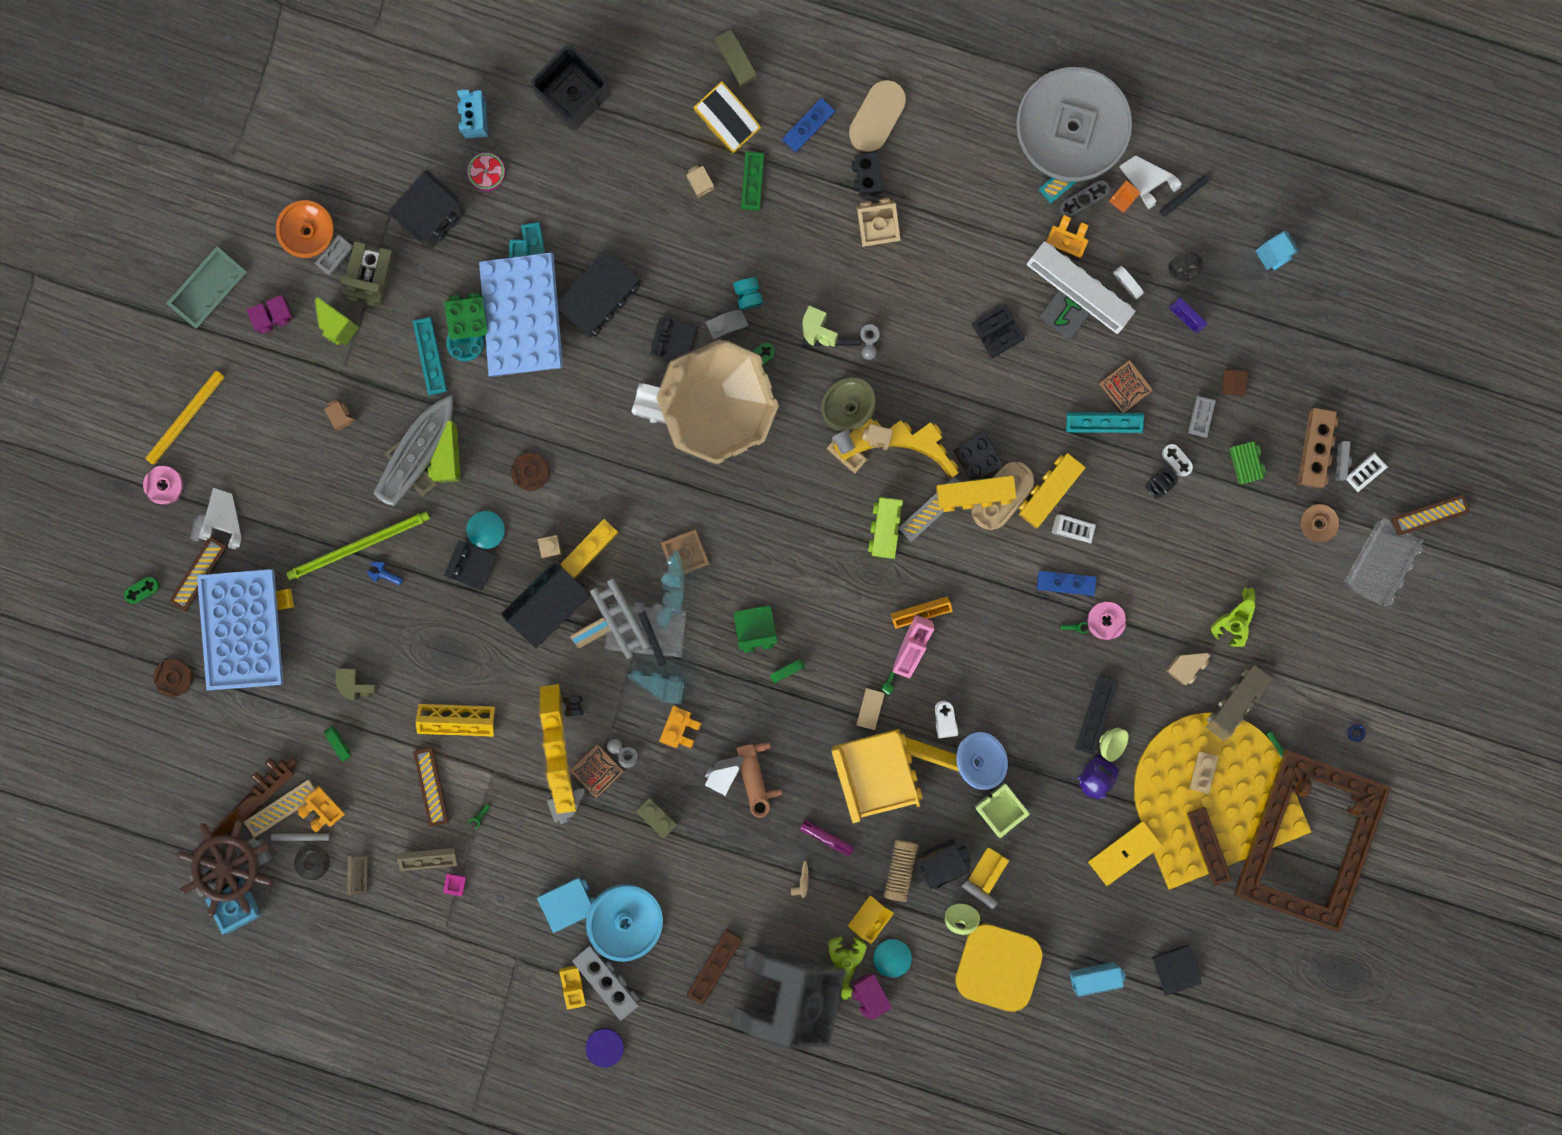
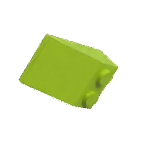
(445, 461)

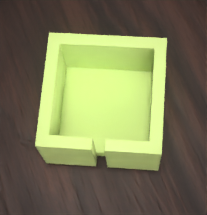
(1002, 810)

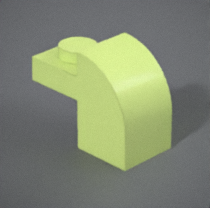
(813, 328)

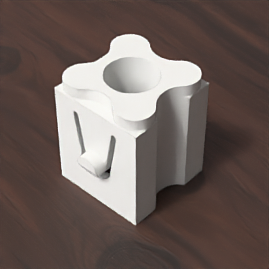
(647, 404)

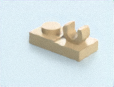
(1203, 772)

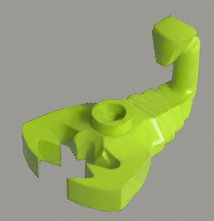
(1237, 620)
(846, 960)

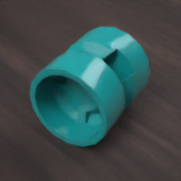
(748, 293)

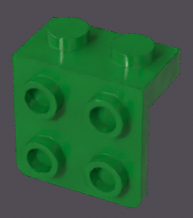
(465, 316)
(755, 628)

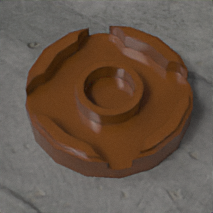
(530, 471)
(173, 677)

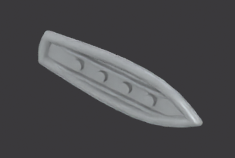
(414, 452)

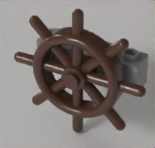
(227, 867)

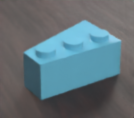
(1277, 251)

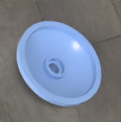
(989, 758)

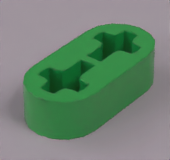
(765, 359)
(139, 587)
(787, 670)
(337, 743)

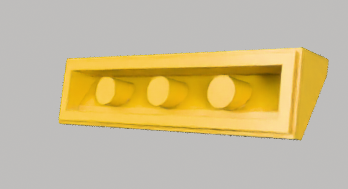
(931, 754)

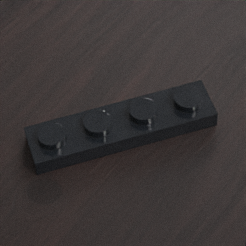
(1096, 715)

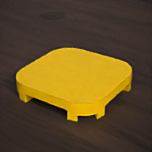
(998, 967)

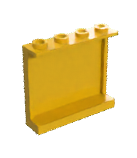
(876, 774)

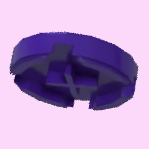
(604, 1047)

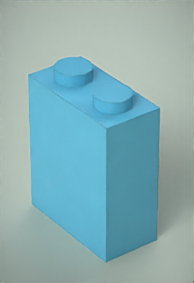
(566, 903)
(1097, 978)

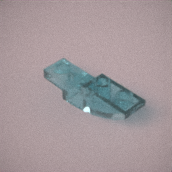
(673, 583)

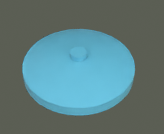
(624, 922)

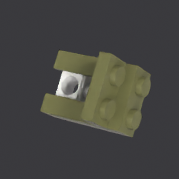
(373, 292)

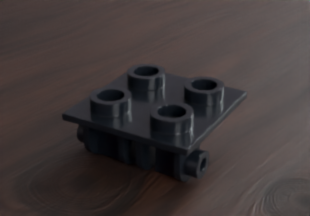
(672, 339)
(978, 457)

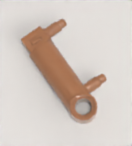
(753, 778)

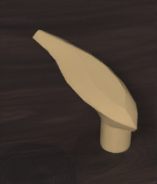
(802, 890)

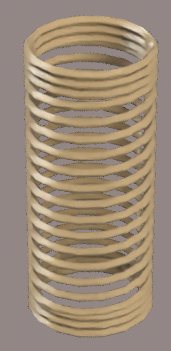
(894, 895)

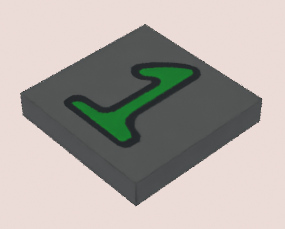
(1064, 315)

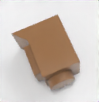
(339, 414)

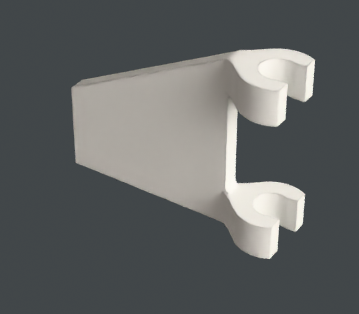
(1147, 177)
(222, 516)

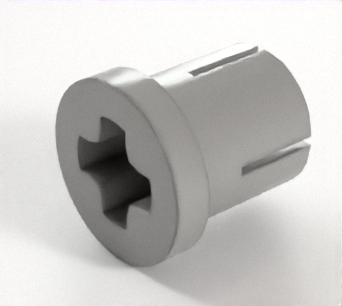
(843, 441)

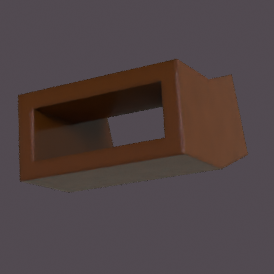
(1234, 382)

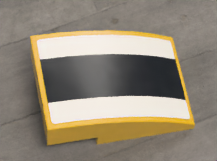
(727, 117)

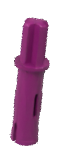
(826, 838)

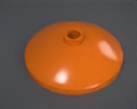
(292, 226)

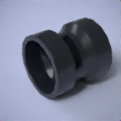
(573, 710)

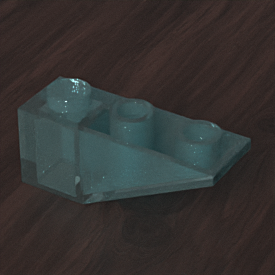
(664, 689)

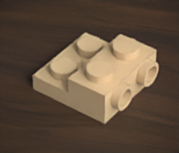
(878, 222)

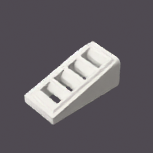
(1382, 466)
(1058, 523)

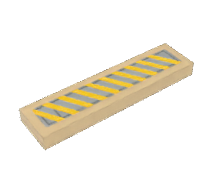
(279, 809)

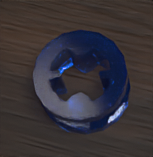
(1357, 738)

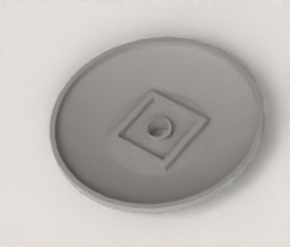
(1081, 98)

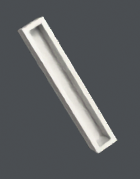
(1081, 287)

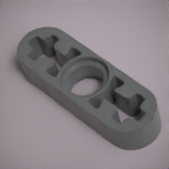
(1099, 196)

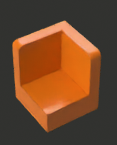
(1124, 196)

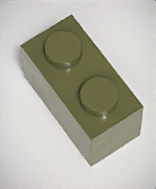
(657, 817)

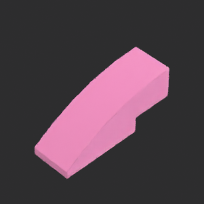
(913, 646)

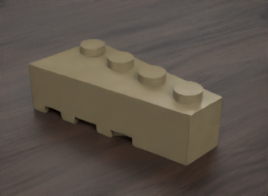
(1238, 703)

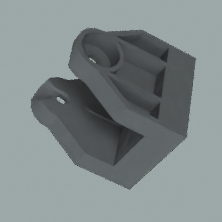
(805, 1000)

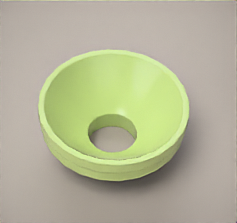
(1113, 743)
(962, 914)

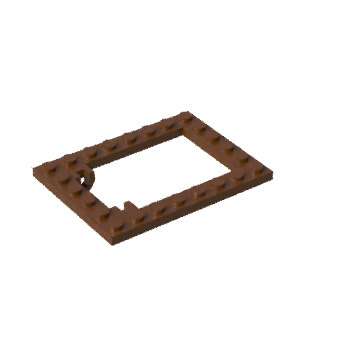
(1369, 805)

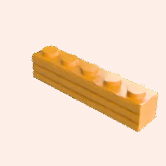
(925, 610)

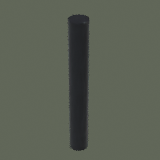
(1184, 196)
(840, 342)
(652, 638)

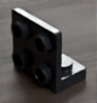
(470, 565)

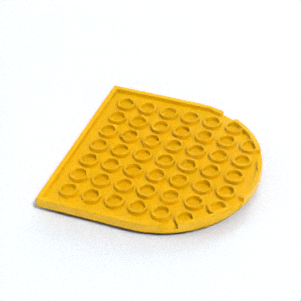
(1235, 800)

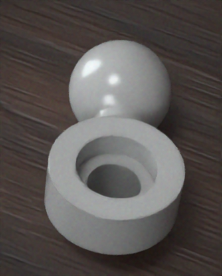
(869, 351)
(615, 747)

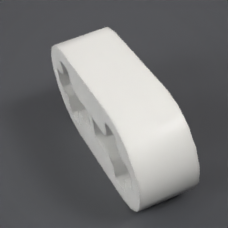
(1128, 282)
(1180, 457)

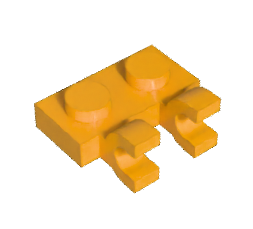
(1068, 241)
(675, 727)
(323, 806)

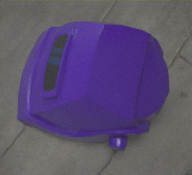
(1098, 777)

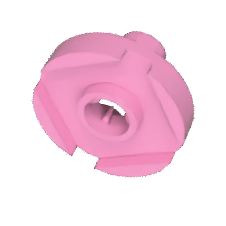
(172, 478)
(1117, 620)

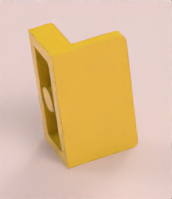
(988, 870)
(870, 919)

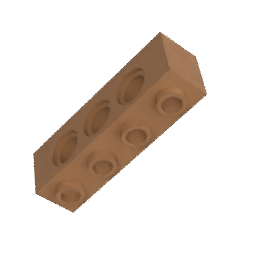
(1307, 476)

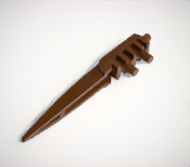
(260, 793)

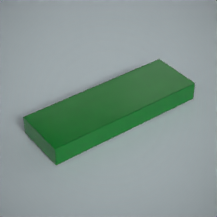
(752, 181)

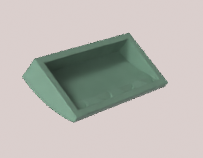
(206, 287)

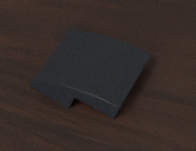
(998, 331)
(1176, 970)

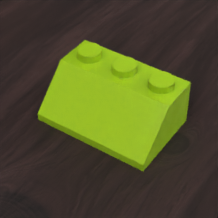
(335, 325)

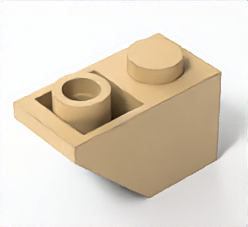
(1186, 666)

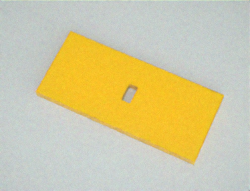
(1137, 843)

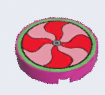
(486, 171)

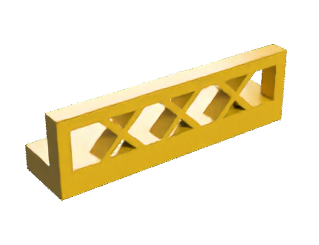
(455, 723)

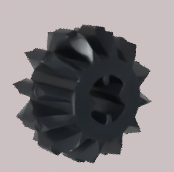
(1161, 483)

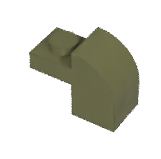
(348, 684)

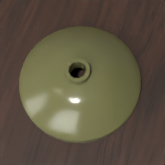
(844, 397)

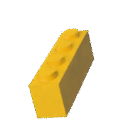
(1051, 491)
(976, 492)
(589, 548)

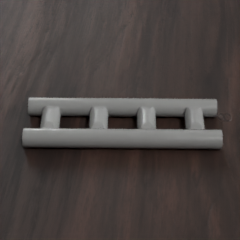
(618, 630)

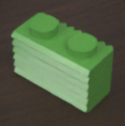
(1247, 462)

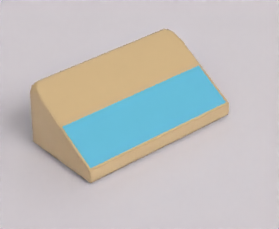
(590, 633)

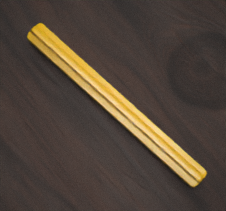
(185, 417)

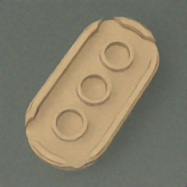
(877, 116)
(997, 515)

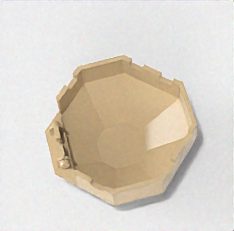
(717, 401)

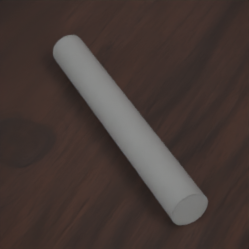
(300, 836)

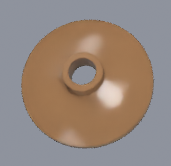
(1328, 519)

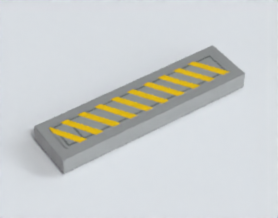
(923, 517)

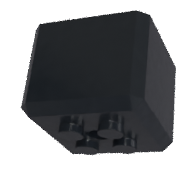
(568, 71)
(428, 210)

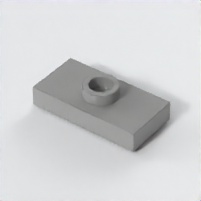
(334, 255)
(1201, 416)
(1343, 461)

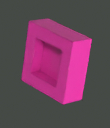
(454, 884)

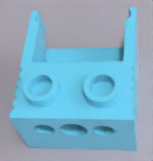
(478, 110)
(230, 914)

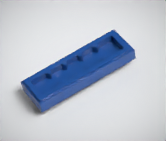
(808, 125)
(1066, 583)

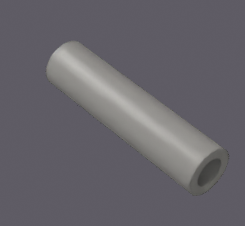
(979, 894)

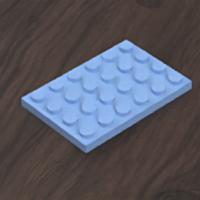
(521, 314)
(240, 629)

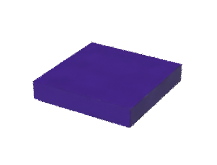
(1187, 315)

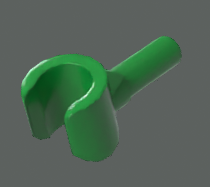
(1074, 627)
(887, 688)
(478, 818)

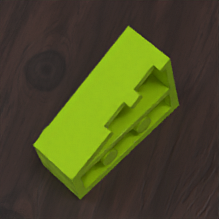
(885, 528)

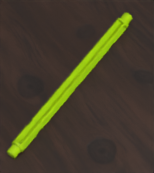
(358, 545)

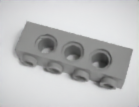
(619, 1007)

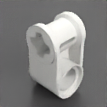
(945, 723)

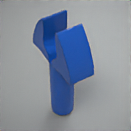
(384, 574)

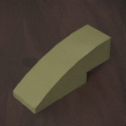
(735, 58)

